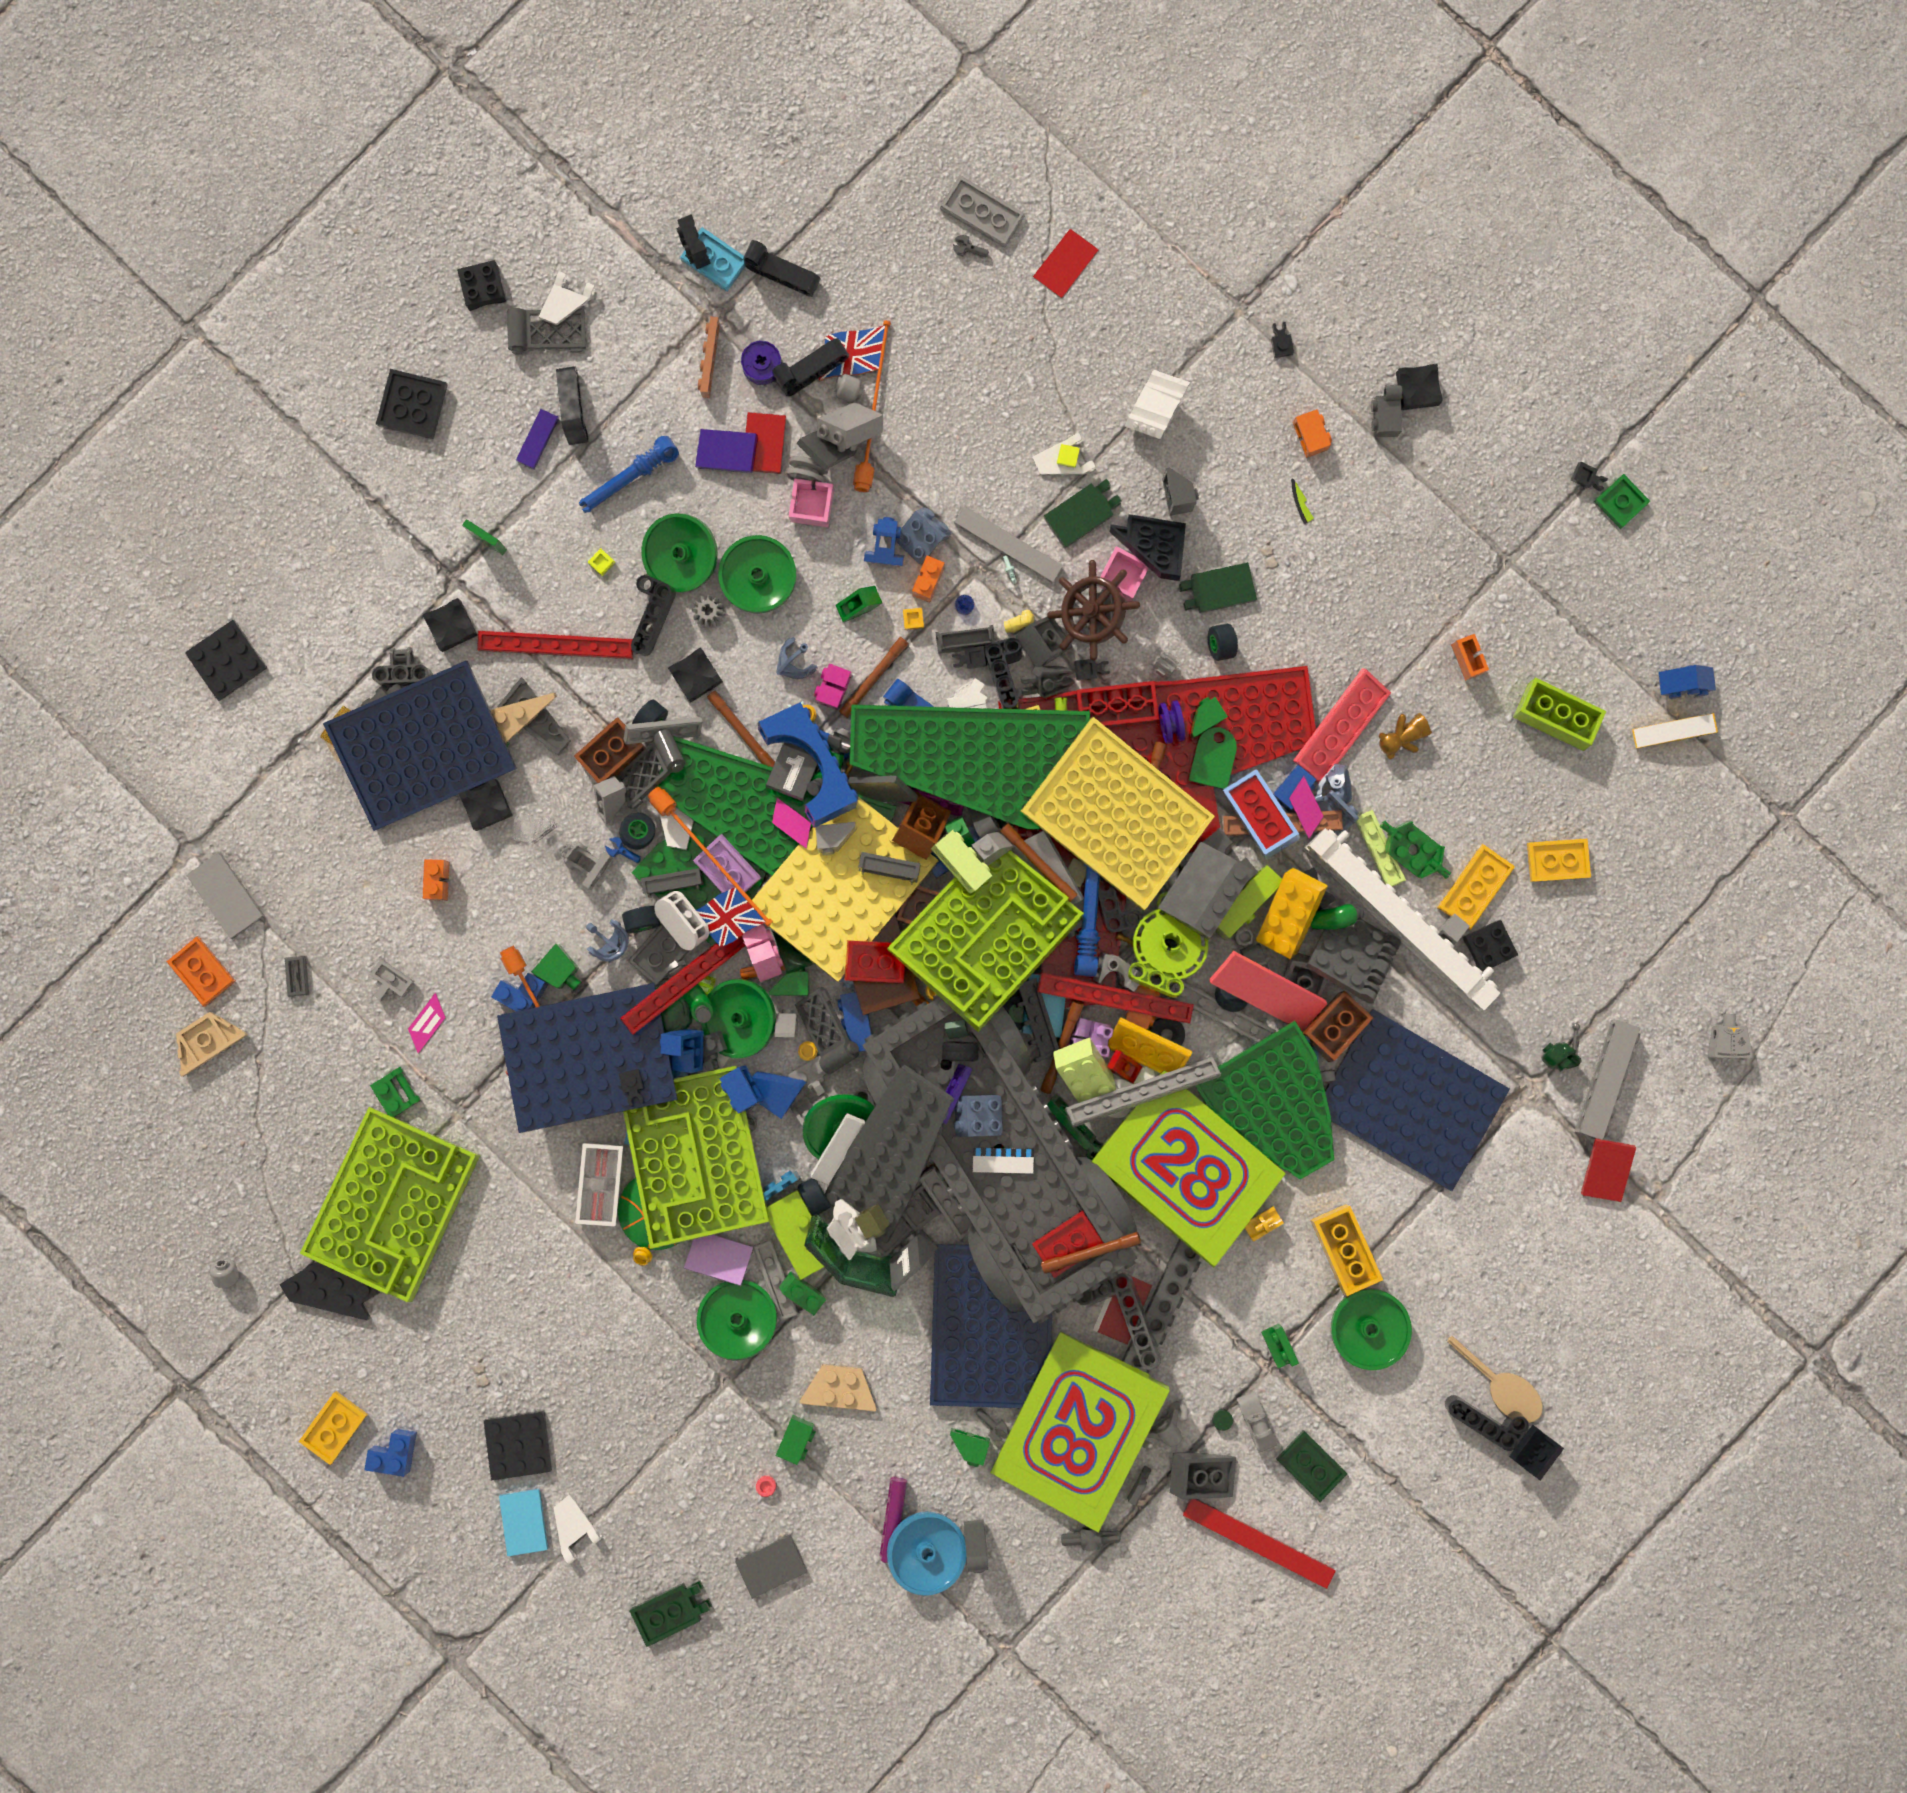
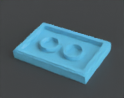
(725, 261)
(1055, 1008)
(523, 1522)

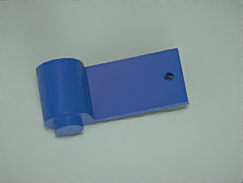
(902, 695)

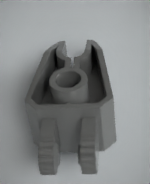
(1047, 681)

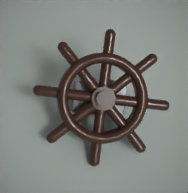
(1102, 612)

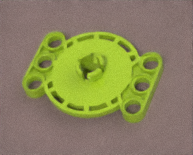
(1162, 961)

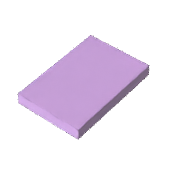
(731, 861)
(719, 1258)

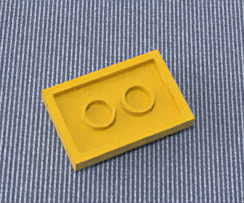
(1558, 860)
(333, 1427)

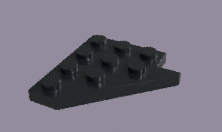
(1154, 543)
(329, 1290)

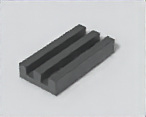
(304, 975)

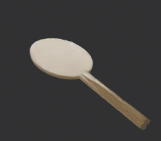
(1506, 1389)

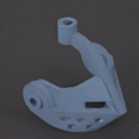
(785, 667)
(1339, 780)
(611, 944)

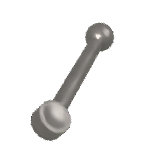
(1576, 1027)

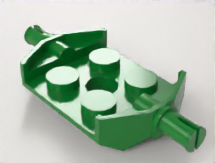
(1428, 855)

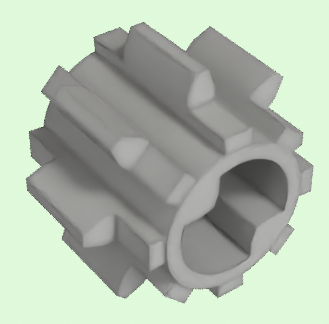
(1166, 664)

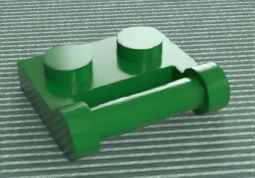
(389, 1095)

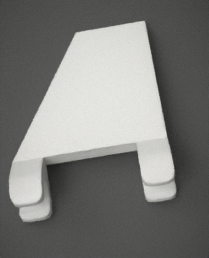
(563, 302)
(1047, 460)
(674, 833)
(572, 1525)

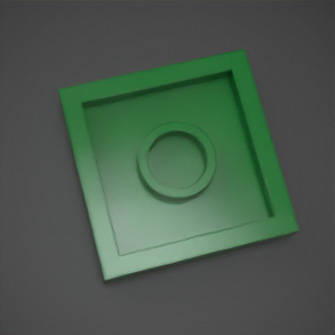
(1622, 501)
(484, 537)

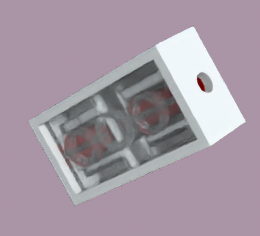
(599, 1184)

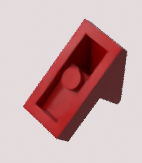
(1124, 1066)

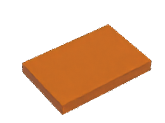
(201, 971)

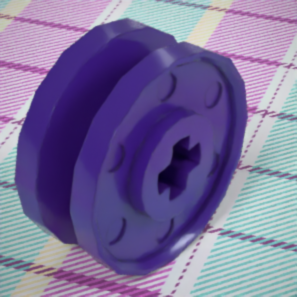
(750, 359)
(1171, 722)

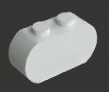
(681, 920)

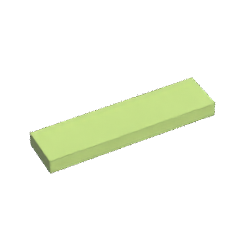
(1375, 842)

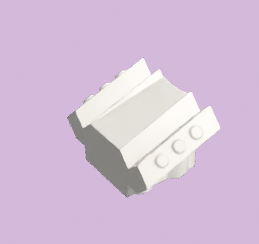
(1157, 404)
(968, 696)

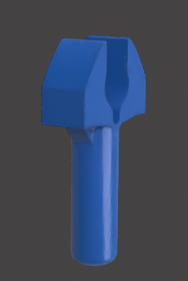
(623, 851)

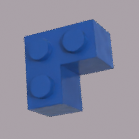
(1691, 679)
(518, 998)
(685, 1048)
(394, 1459)

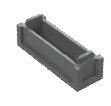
(964, 639)
(889, 867)
(672, 881)

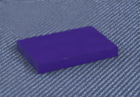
(726, 450)

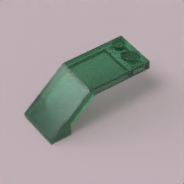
(860, 1272)

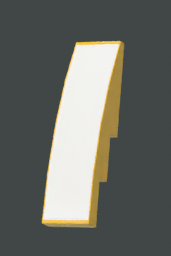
(1675, 730)

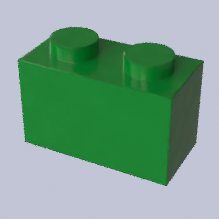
(802, 1293)
(795, 1439)

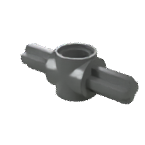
(1090, 1539)

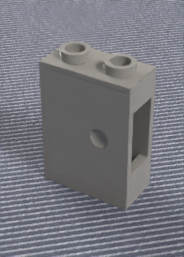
(850, 426)

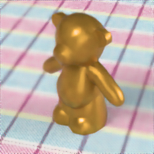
(1404, 734)

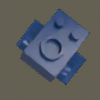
(888, 528)

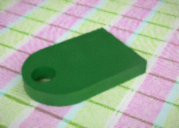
(1213, 760)

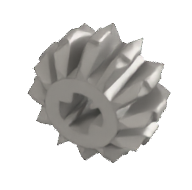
(714, 606)

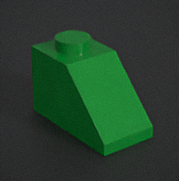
(858, 603)
(1207, 716)
(960, 826)
(792, 984)
(971, 1446)

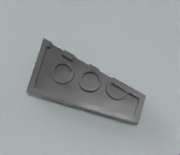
(544, 725)

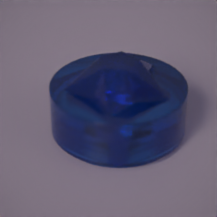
(964, 604)

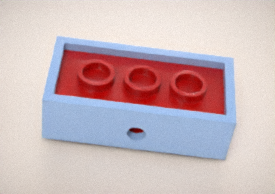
(1261, 814)

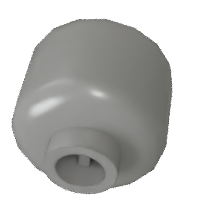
(848, 388)
(224, 1273)

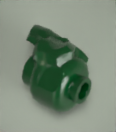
(1560, 1056)

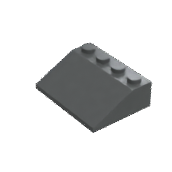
(1205, 890)

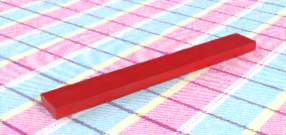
(554, 645)
(679, 984)
(1115, 998)
(1259, 1542)

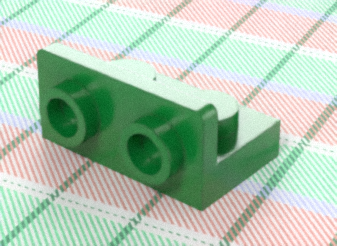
(1279, 1346)

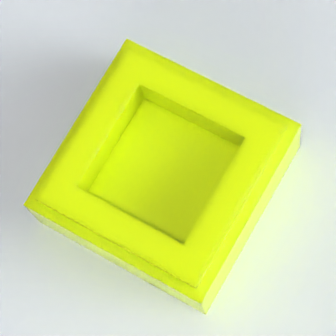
(1068, 456)
(601, 562)

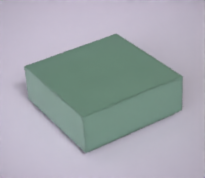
(956, 1029)

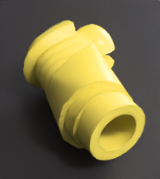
(1019, 622)

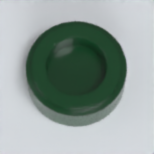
(1222, 1420)

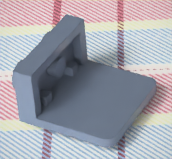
(922, 534)
(1335, 801)
(978, 1116)

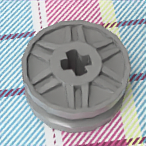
(805, 469)

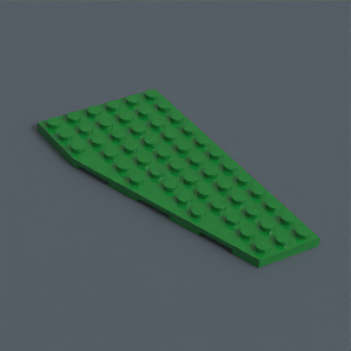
(965, 754)
(732, 800)

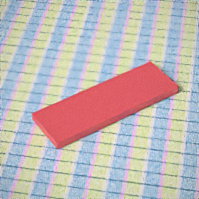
(1342, 725)
(1267, 990)

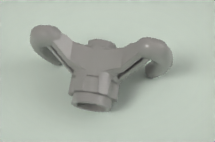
(1166, 1427)

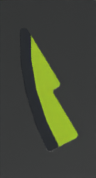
(1300, 499)

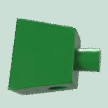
(558, 969)

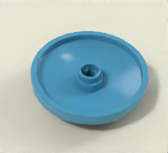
(926, 1553)

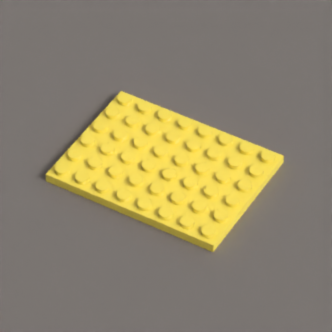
(1117, 813)
(827, 900)

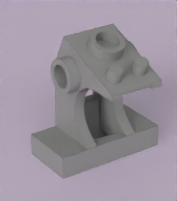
(572, 853)
(1109, 963)

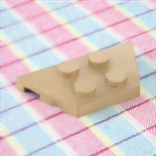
(205, 1040)
(839, 1388)

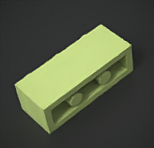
(961, 861)

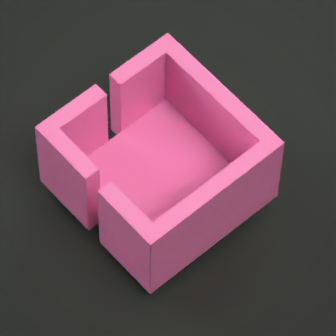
(812, 505)
(1135, 570)
(763, 952)

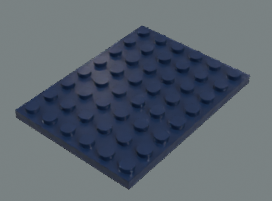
(420, 745)
(570, 1055)
(1413, 1100)
(978, 1345)

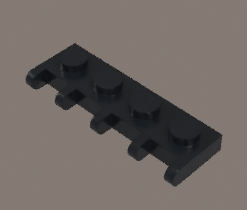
(1037, 1020)

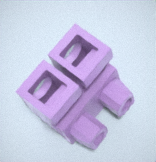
(1098, 1033)

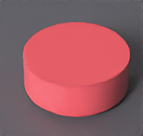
(766, 1486)

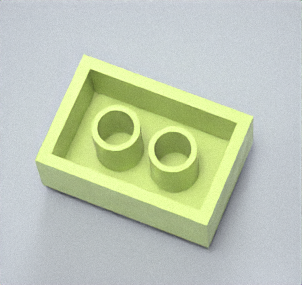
(1084, 1070)

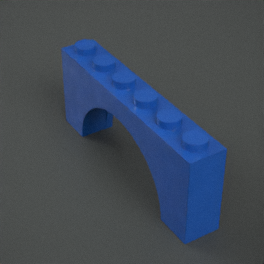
(795, 727)

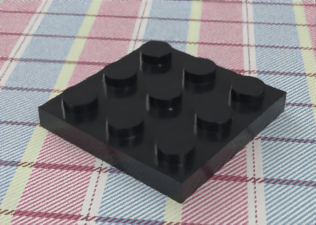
(411, 404)
(226, 660)
(517, 1445)

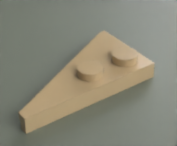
(515, 716)

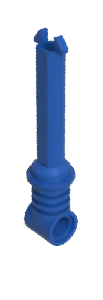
(663, 450)
(1086, 963)

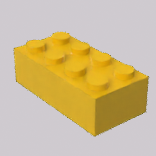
(1291, 913)
(1346, 1250)

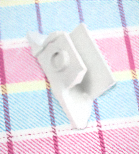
(847, 1232)

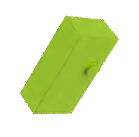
(1559, 714)
(1248, 901)
(790, 1223)

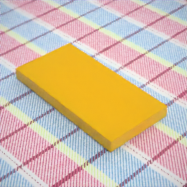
(1476, 886)
(1148, 1047)

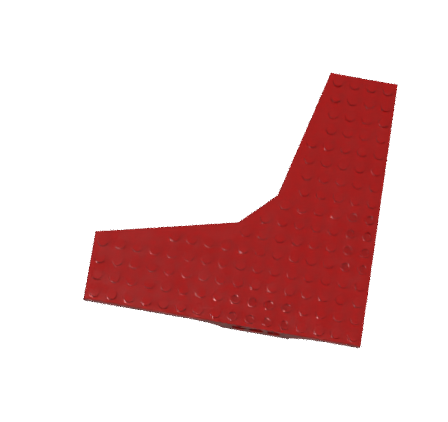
(1266, 714)

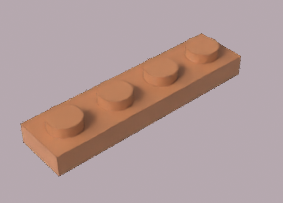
(708, 363)

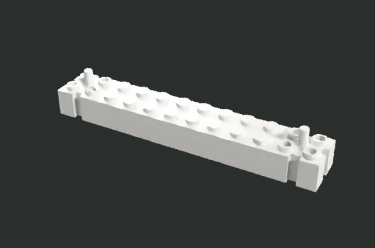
(1401, 920)

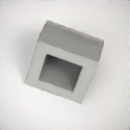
(1453, 929)

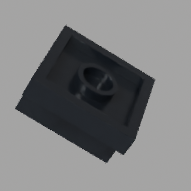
(1536, 1452)

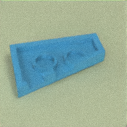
(772, 1188)

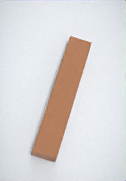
(1331, 820)

